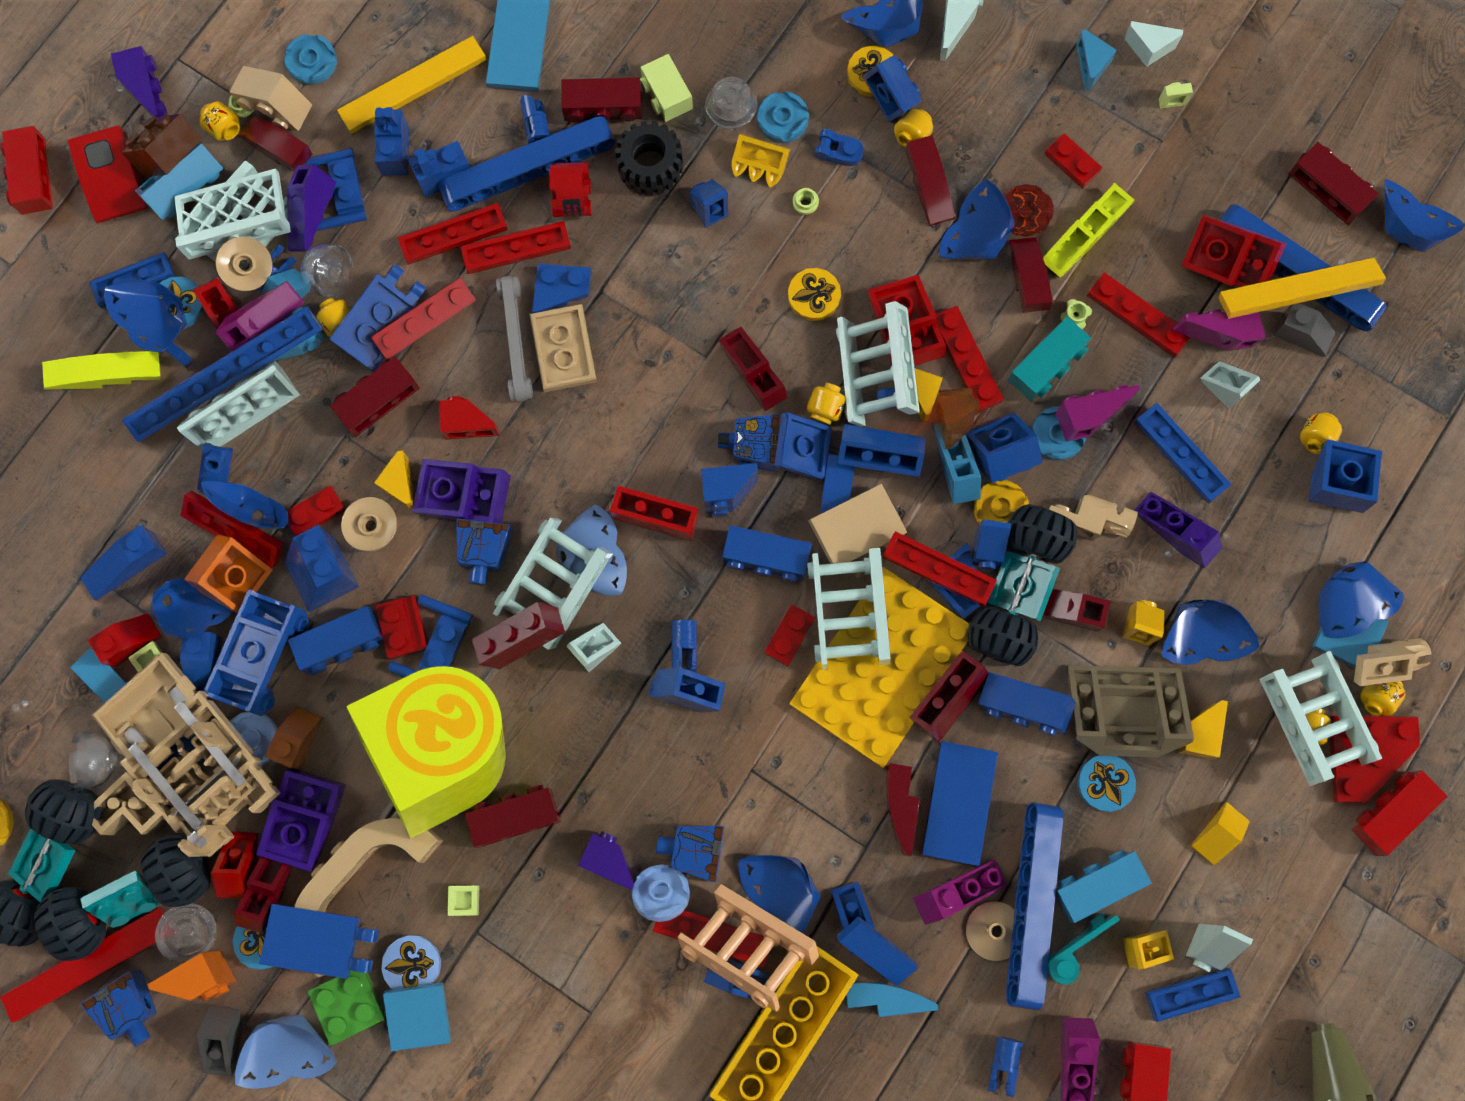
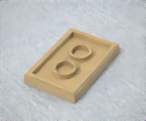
(563, 348)
(857, 526)

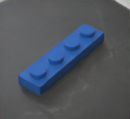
(1182, 453)

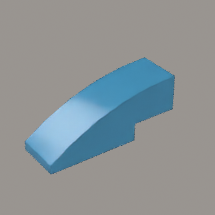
(888, 999)

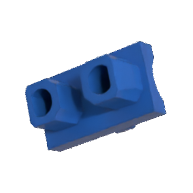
(214, 464)

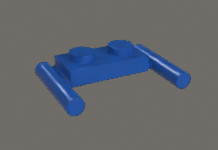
(347, 189)
(444, 640)

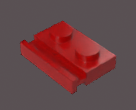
(401, 627)

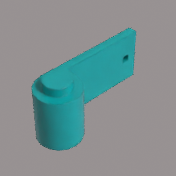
(1062, 964)

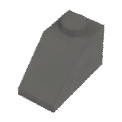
(1305, 329)
(219, 1040)

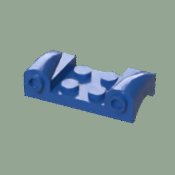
(253, 652)

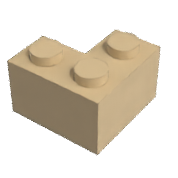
(272, 96)
(122, 805)

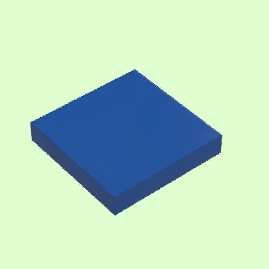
(803, 446)

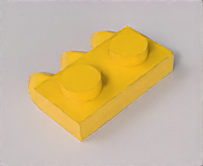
(760, 157)

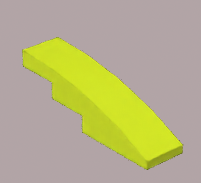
(1087, 230)
(100, 370)

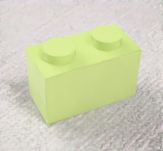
(666, 88)

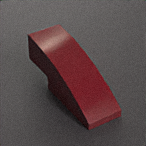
(275, 143)
(930, 180)
(1030, 275)
(753, 368)
(901, 807)
(262, 891)

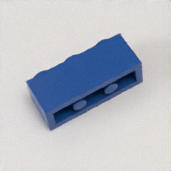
(881, 450)
(766, 554)
(336, 641)
(1026, 704)

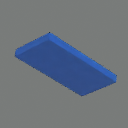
(959, 803)

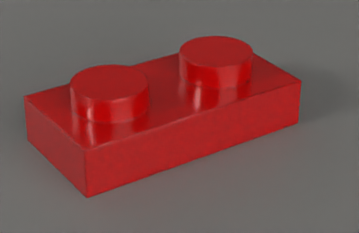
(1073, 160)
(315, 510)
(789, 635)

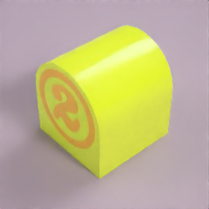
(433, 743)

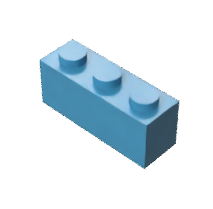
(187, 176)
(1101, 885)

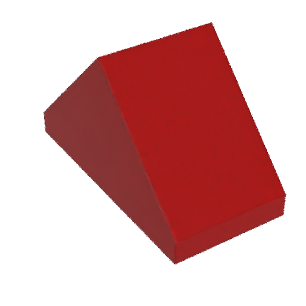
(216, 300)

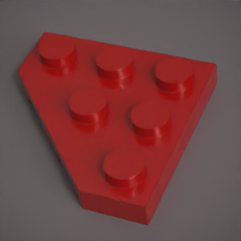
(1396, 742)

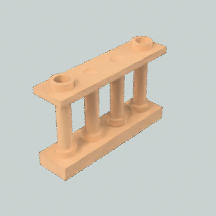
(752, 918)

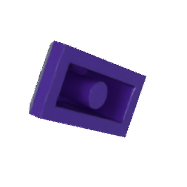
(607, 860)

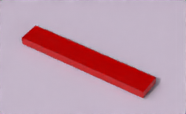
(73, 974)

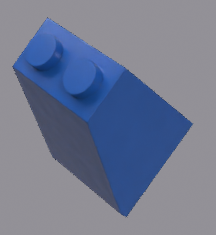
(319, 568)

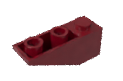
(1077, 609)

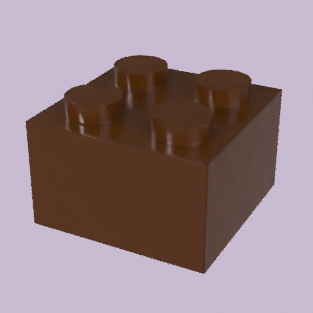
(161, 145)

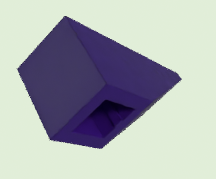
(136, 74)
(306, 202)
(1180, 529)

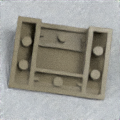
(1130, 710)

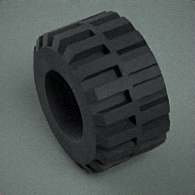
(643, 139)

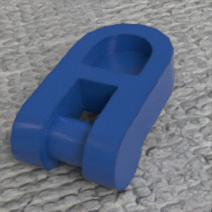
(848, 151)

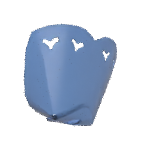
(587, 532)
(284, 1047)

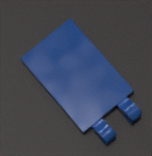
(373, 311)
(315, 941)

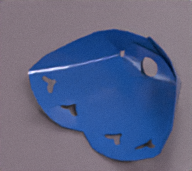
(886, 23)
(1410, 222)
(982, 231)
(146, 313)
(231, 495)
(1353, 596)
(186, 610)
(1206, 630)
(785, 888)

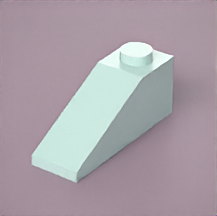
(957, 19)
(1216, 946)

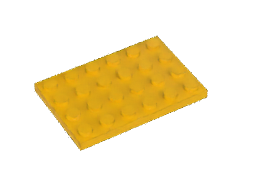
(872, 702)

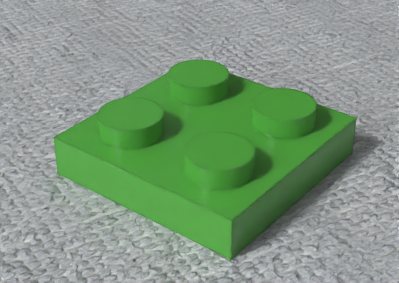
(346, 1006)

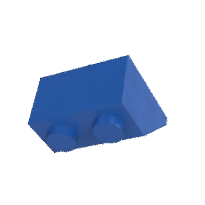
(892, 87)
(1004, 447)
(1346, 476)
(727, 487)

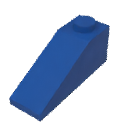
(123, 561)

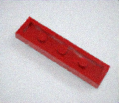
(452, 233)
(515, 247)
(1137, 314)
(422, 318)
(968, 358)
(210, 518)
(939, 569)
(691, 925)

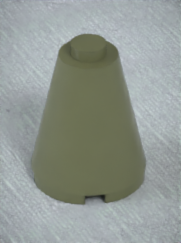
(1336, 1068)

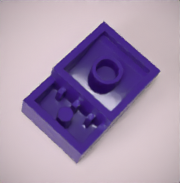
(461, 491)
(300, 819)

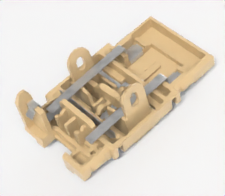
(153, 716)

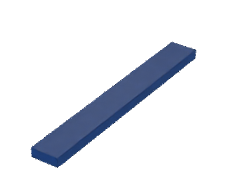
(222, 374)

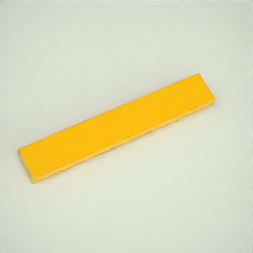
(413, 83)
(1301, 288)

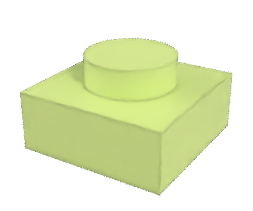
(1175, 95)
(145, 656)
(463, 900)

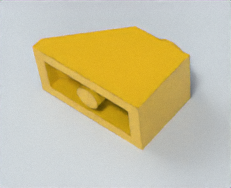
(1144, 623)
(1207, 732)

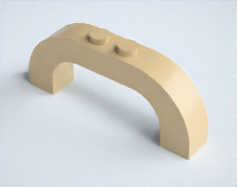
(352, 853)

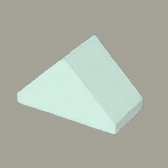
(1152, 41)
(1229, 383)
(594, 646)

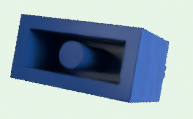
(391, 141)
(436, 165)
(687, 689)

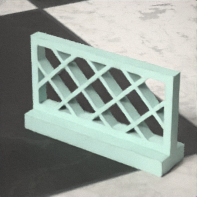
(256, 226)

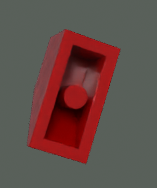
(464, 420)
(124, 639)
(235, 865)

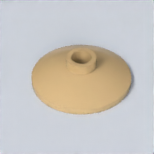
(239, 250)
(358, 517)
(979, 929)

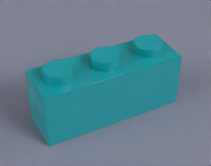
(1050, 360)

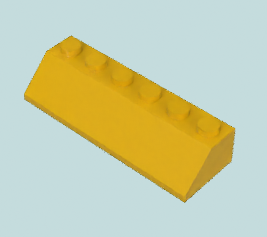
(784, 1038)

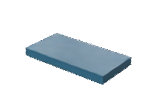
(518, 44)

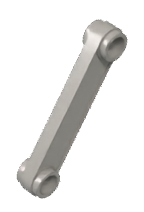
(520, 386)

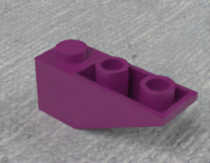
(258, 316)
(1221, 331)
(1087, 414)
(959, 892)
(1078, 1059)

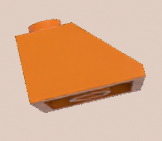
(227, 573)
(198, 978)

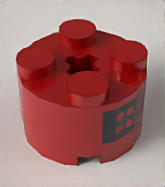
(570, 189)

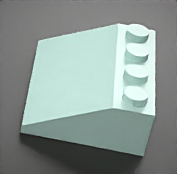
(240, 407)

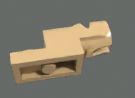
(1098, 514)
(1391, 662)

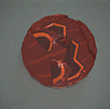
(1030, 209)

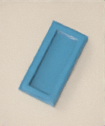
(99, 677)

